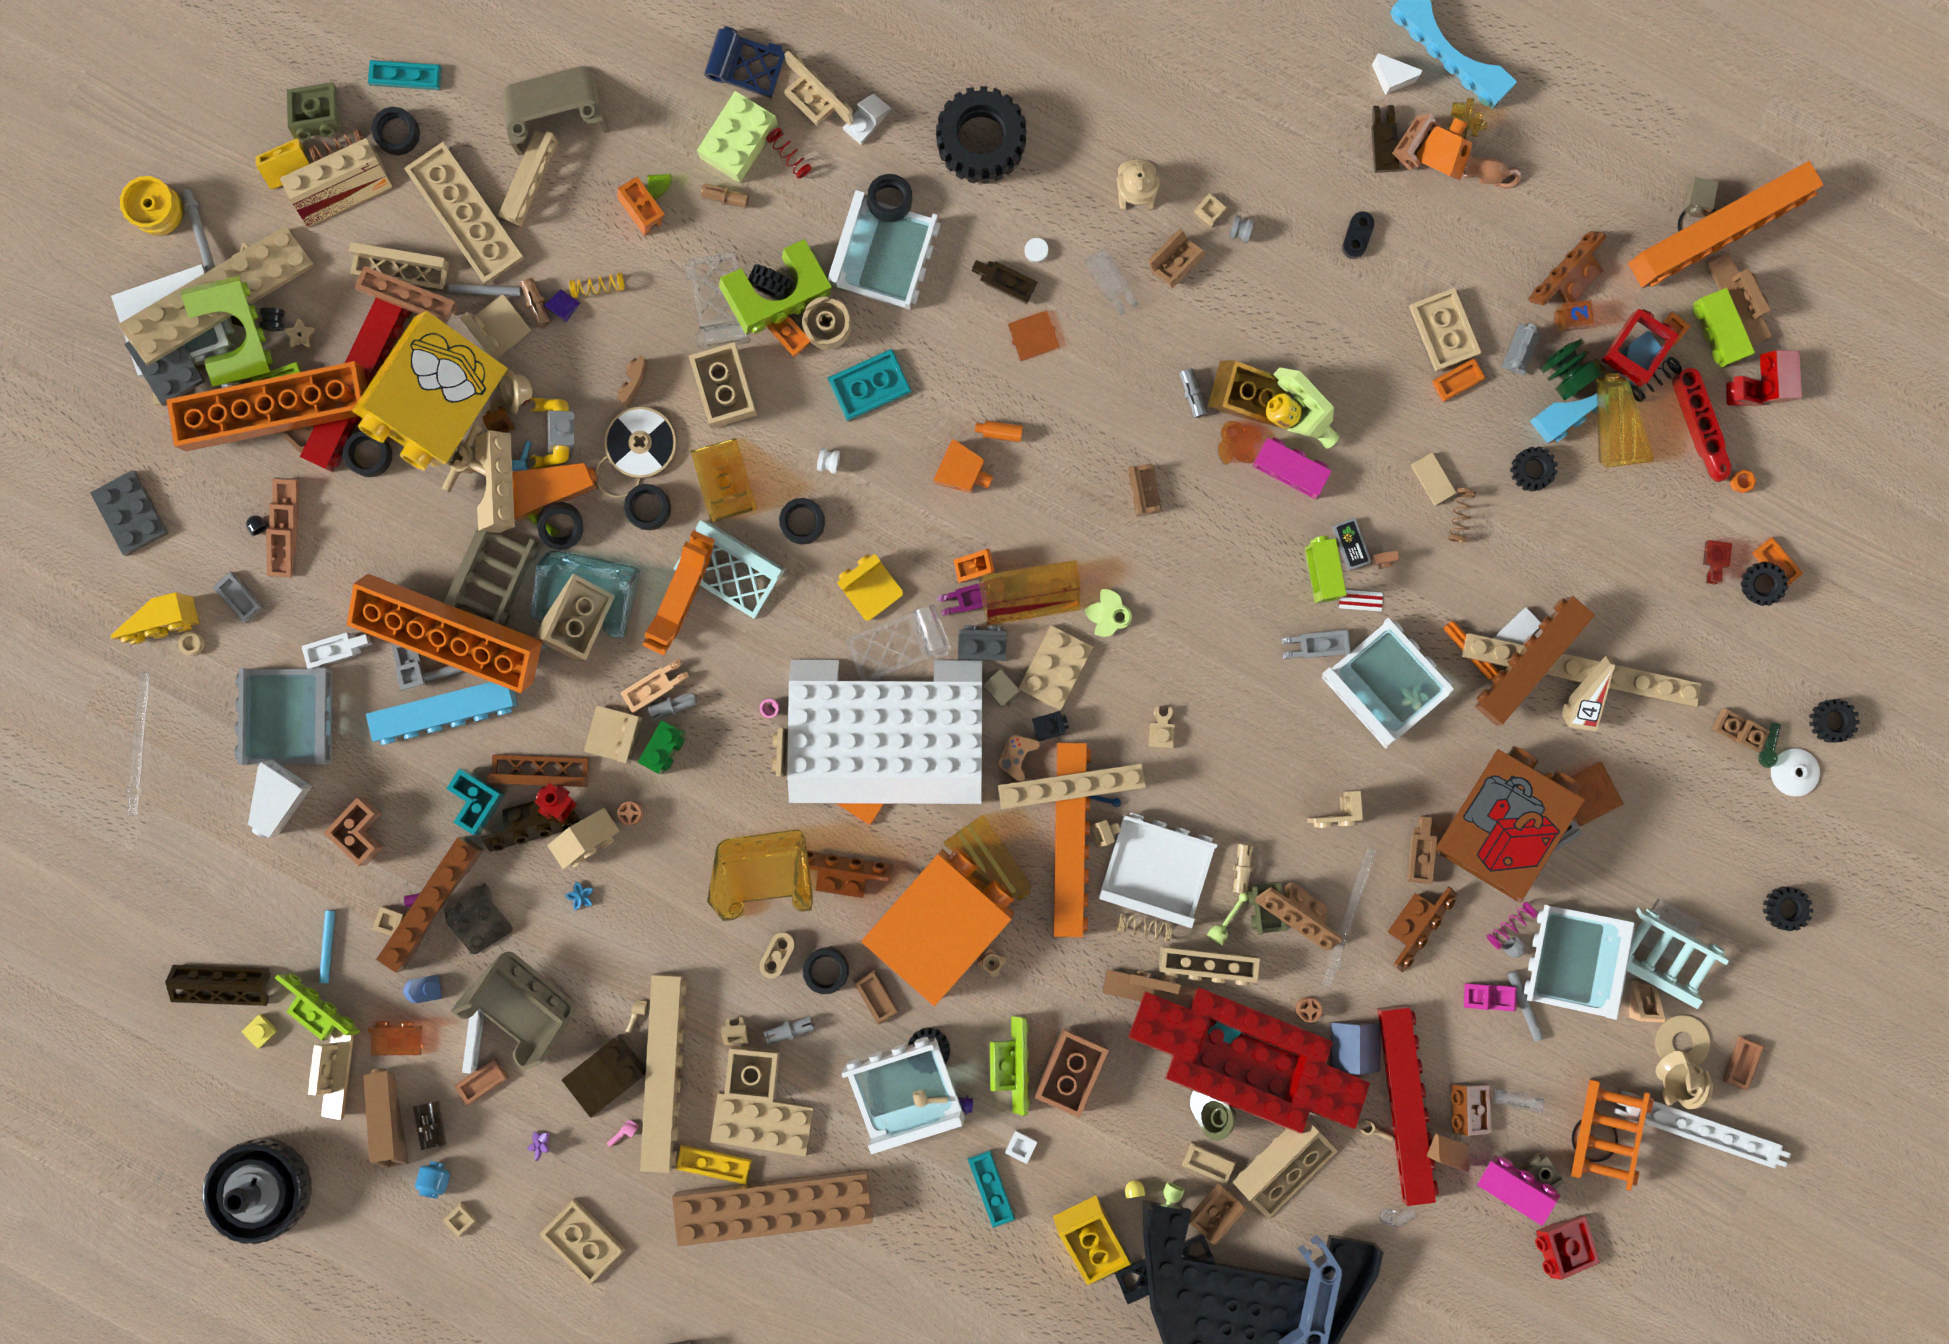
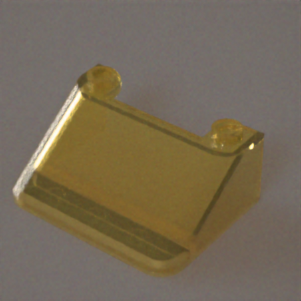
(759, 870)

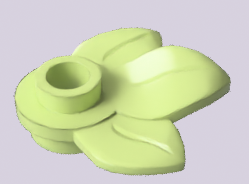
(1104, 613)

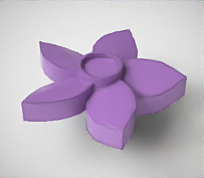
(540, 1144)

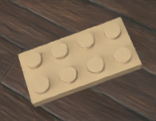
(762, 1125)

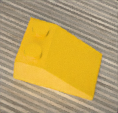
(1091, 1240)

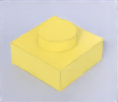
(259, 1031)

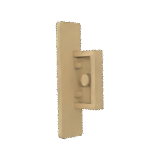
(812, 96)
(331, 1073)

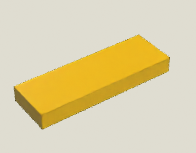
(713, 1164)

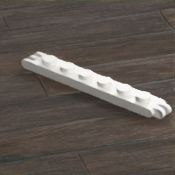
(1708, 1133)

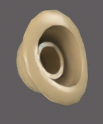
(515, 391)

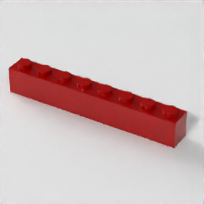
(369, 350)
(1407, 1106)

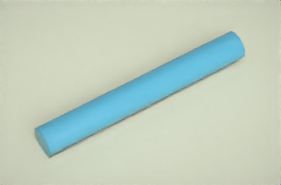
(327, 946)

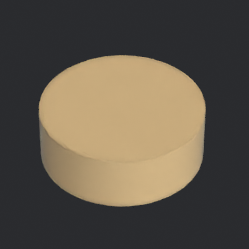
(191, 643)

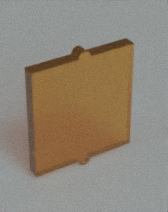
(1033, 335)

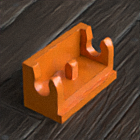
(640, 205)

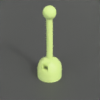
(1219, 933)
(1173, 1193)

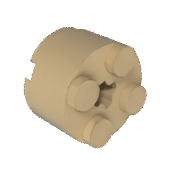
(834, 312)

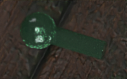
(1768, 757)

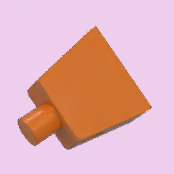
(1446, 149)
(961, 469)

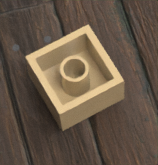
(752, 1073)

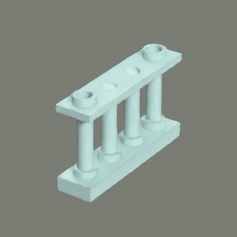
(1667, 981)

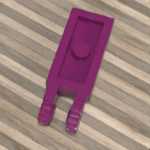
(968, 599)

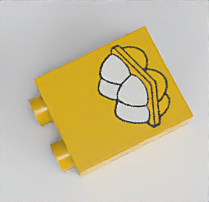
(428, 392)

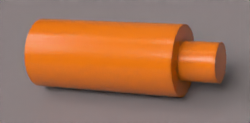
(1000, 430)

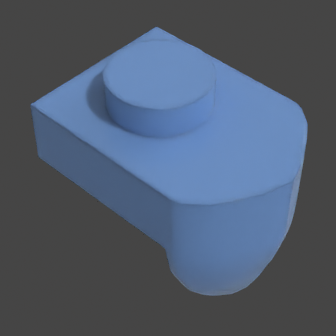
(422, 989)

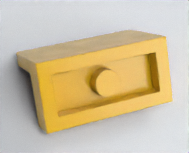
(281, 162)

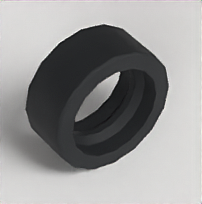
(386, 115)
(891, 181)
(348, 455)
(799, 503)
(629, 505)
(560, 542)
(813, 984)

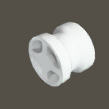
(828, 460)

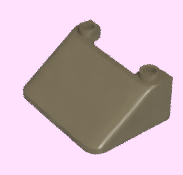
(549, 97)
(521, 1005)

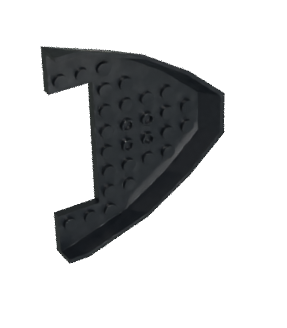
(1234, 1304)

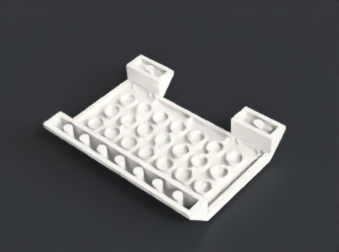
(885, 736)

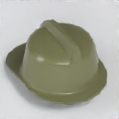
(1213, 1116)

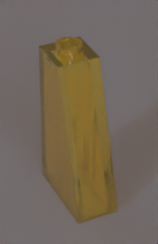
(1620, 427)
(991, 856)

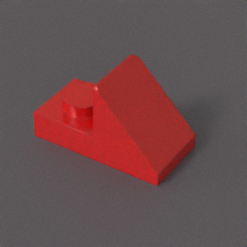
(1744, 392)

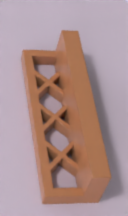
(404, 294)

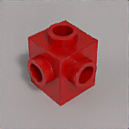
(555, 802)

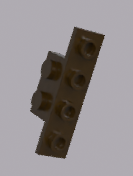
(525, 824)

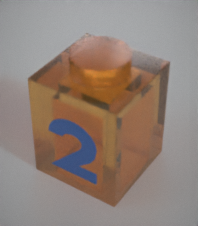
(1574, 316)

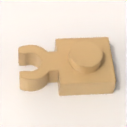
(1161, 733)

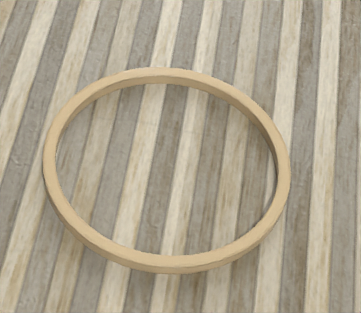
(614, 496)

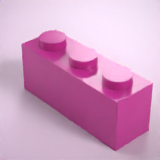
(1292, 467)
(1519, 1189)

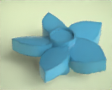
(580, 896)

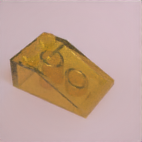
(723, 480)

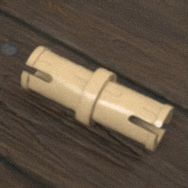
(1242, 868)

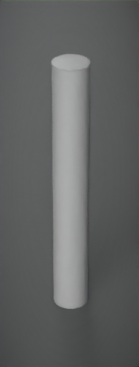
(485, 290)
(1525, 1006)

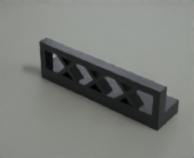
(1140, 1289)

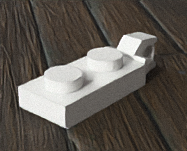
(334, 649)

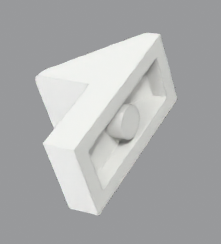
(867, 117)

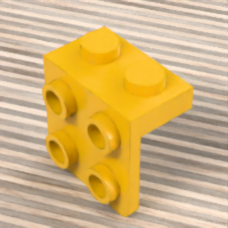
(869, 587)

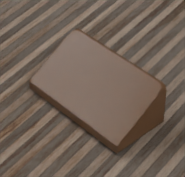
(1449, 1152)

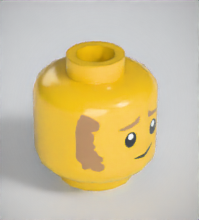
(1283, 411)

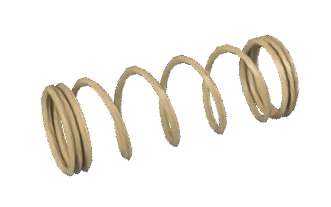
(1121, 924)

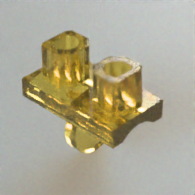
(1464, 111)

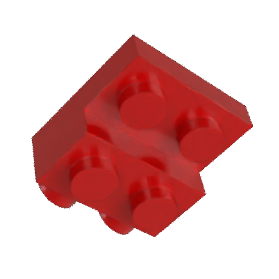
(1567, 1247)

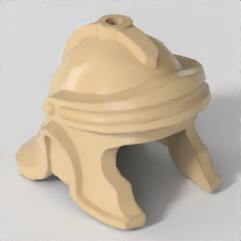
(1134, 188)
(1684, 1081)

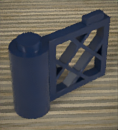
(725, 57)

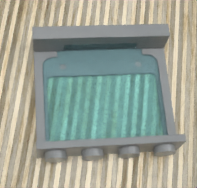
(284, 716)

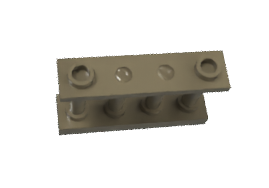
(467, 576)

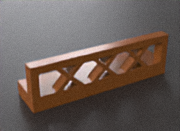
(533, 779)

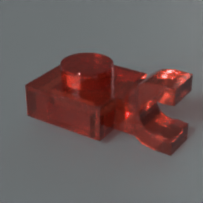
(1717, 556)

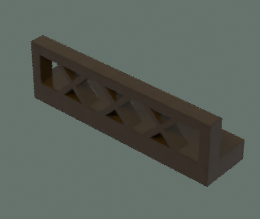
(216, 981)

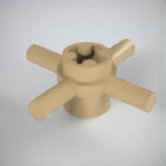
(463, 460)

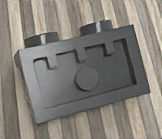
(982, 644)

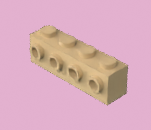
(1208, 964)

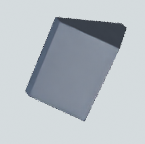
(1355, 1047)

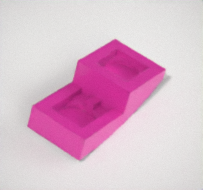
(1490, 997)

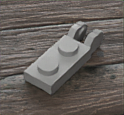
(1319, 644)

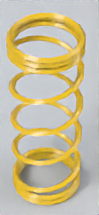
(575, 293)

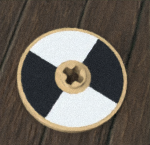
(640, 461)

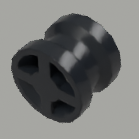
(272, 319)

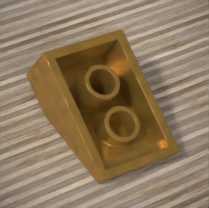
(1244, 391)

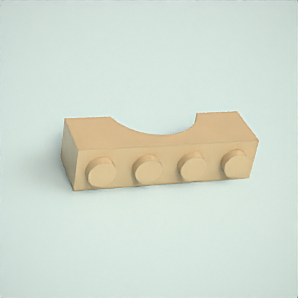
(497, 505)

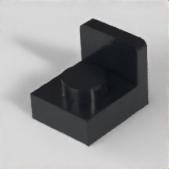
(1050, 726)

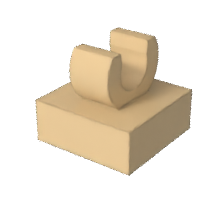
(1104, 832)
(734, 1034)

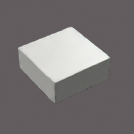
(1021, 1146)

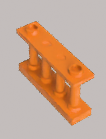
(1587, 1141)

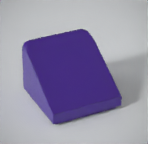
(562, 305)

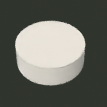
(1036, 250)

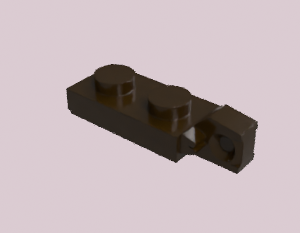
(1005, 280)

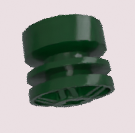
(1572, 369)

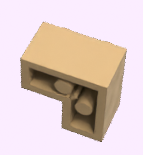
(583, 838)

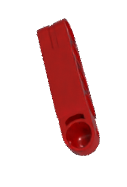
(1713, 461)

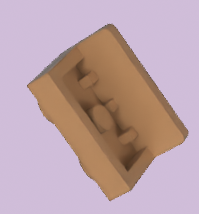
(1175, 258)
(1216, 1214)

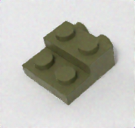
(313, 111)

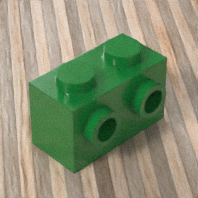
(662, 747)

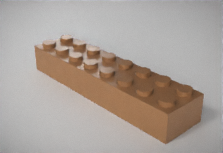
(772, 1207)

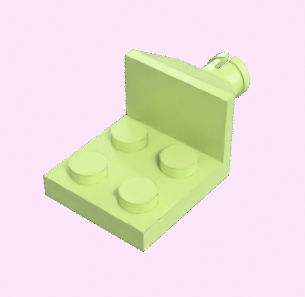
(1316, 410)

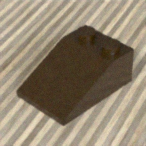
(604, 1076)

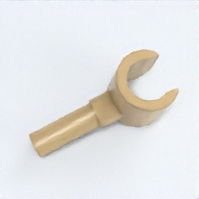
(638, 1007)
(922, 1100)
(1377, 1131)

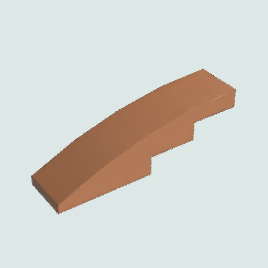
(283, 521)

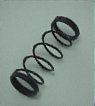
(1671, 365)

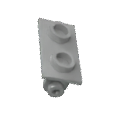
(1521, 348)

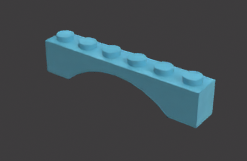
(1487, 81)
(1560, 416)

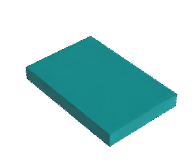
(869, 385)

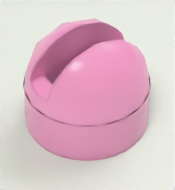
(767, 711)

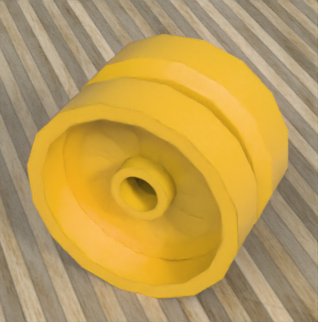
(151, 205)

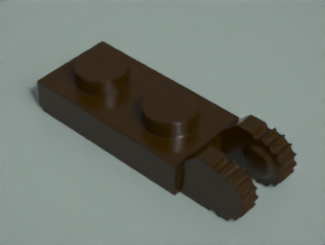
(1384, 141)

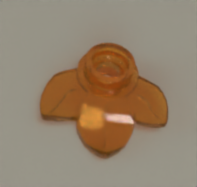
(1239, 446)

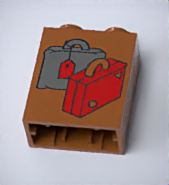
(1511, 823)

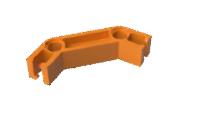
(680, 593)

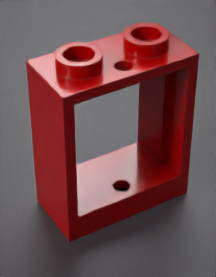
(1626, 366)

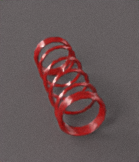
(806, 168)

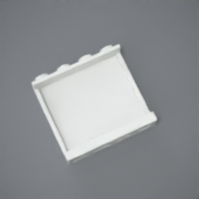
(1157, 870)

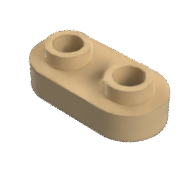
(777, 954)

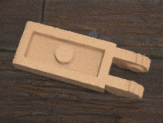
(652, 687)

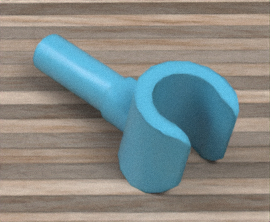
(519, 465)

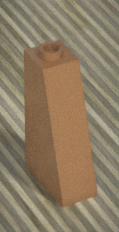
(384, 1120)

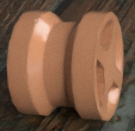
(625, 813)
(1313, 1009)

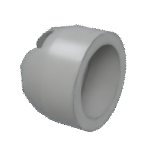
(1514, 947)

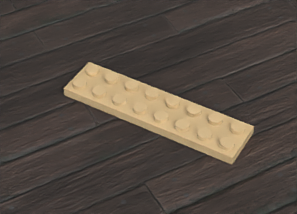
(263, 265)

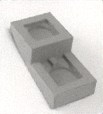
(409, 668)

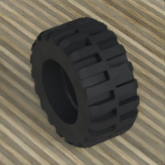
(974, 105)

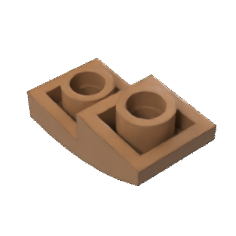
(636, 372)
(1740, 730)

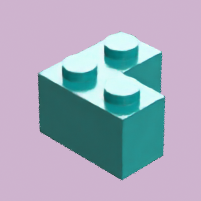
(480, 800)

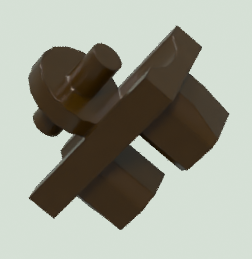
(429, 1125)

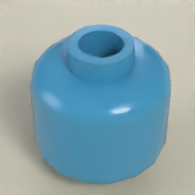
(432, 1180)

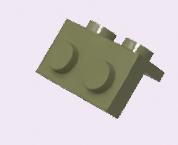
(1264, 920)

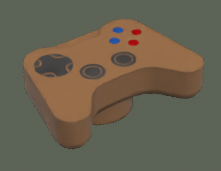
(1014, 754)

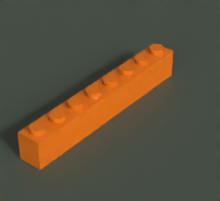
(1071, 848)

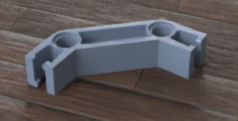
(1319, 1297)

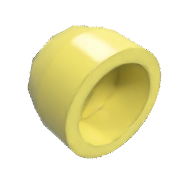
(1134, 1189)

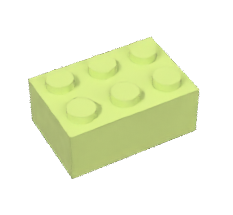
(737, 137)

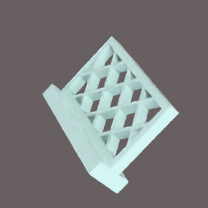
(744, 554)

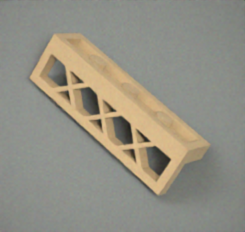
(528, 178)
(404, 258)

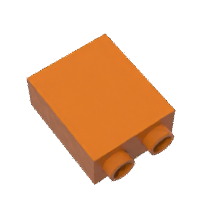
(940, 924)

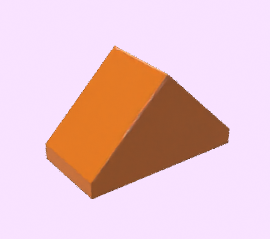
(974, 566)

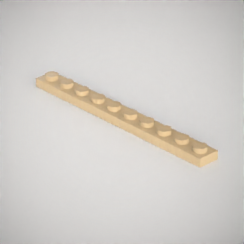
(1578, 668)

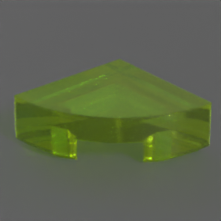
(658, 184)

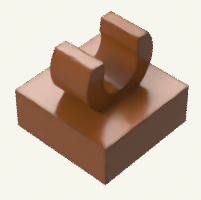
(498, 420)

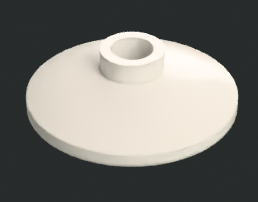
(1784, 773)

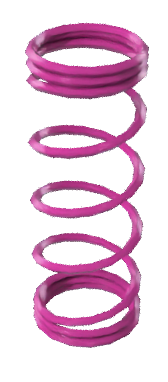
(1528, 909)

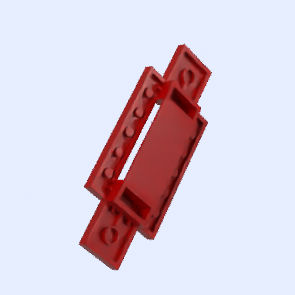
(1246, 1070)

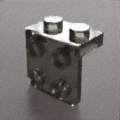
(477, 919)

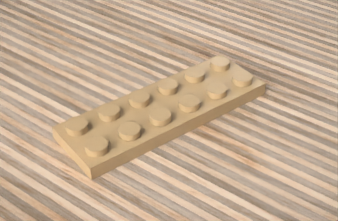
(464, 213)

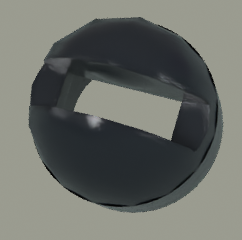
(256, 525)

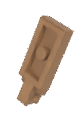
(1422, 852)

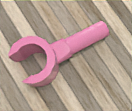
(628, 1128)

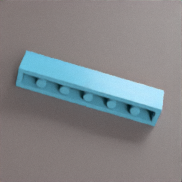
(439, 711)

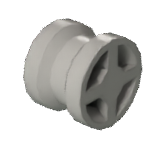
(1241, 228)

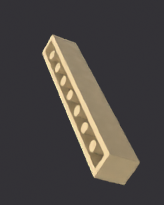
(662, 1073)

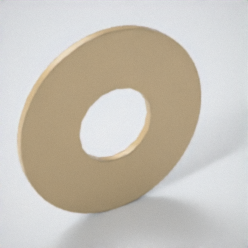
(1686, 1024)

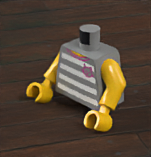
(559, 432)

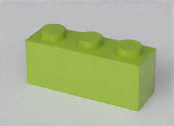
(1723, 328)

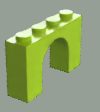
(231, 297)
(757, 312)

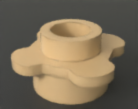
(989, 956)

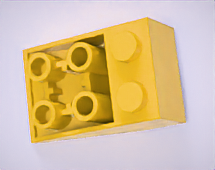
(158, 618)

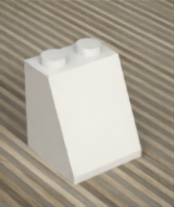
(275, 798)

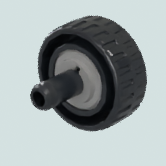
(256, 1191)

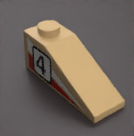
(1588, 700)

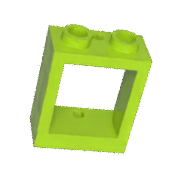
(1325, 569)

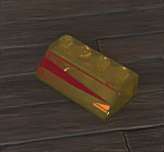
(1030, 592)

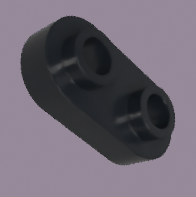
(1358, 234)

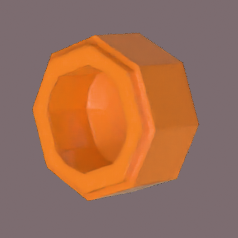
(1742, 481)

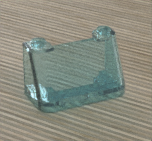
(616, 578)

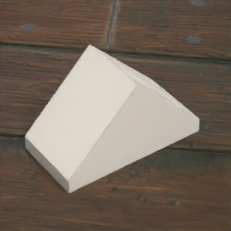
(1393, 73)

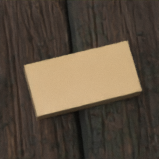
(1433, 479)
(1209, 1163)

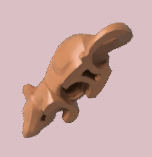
(1491, 171)

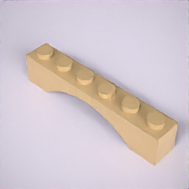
(1071, 786)

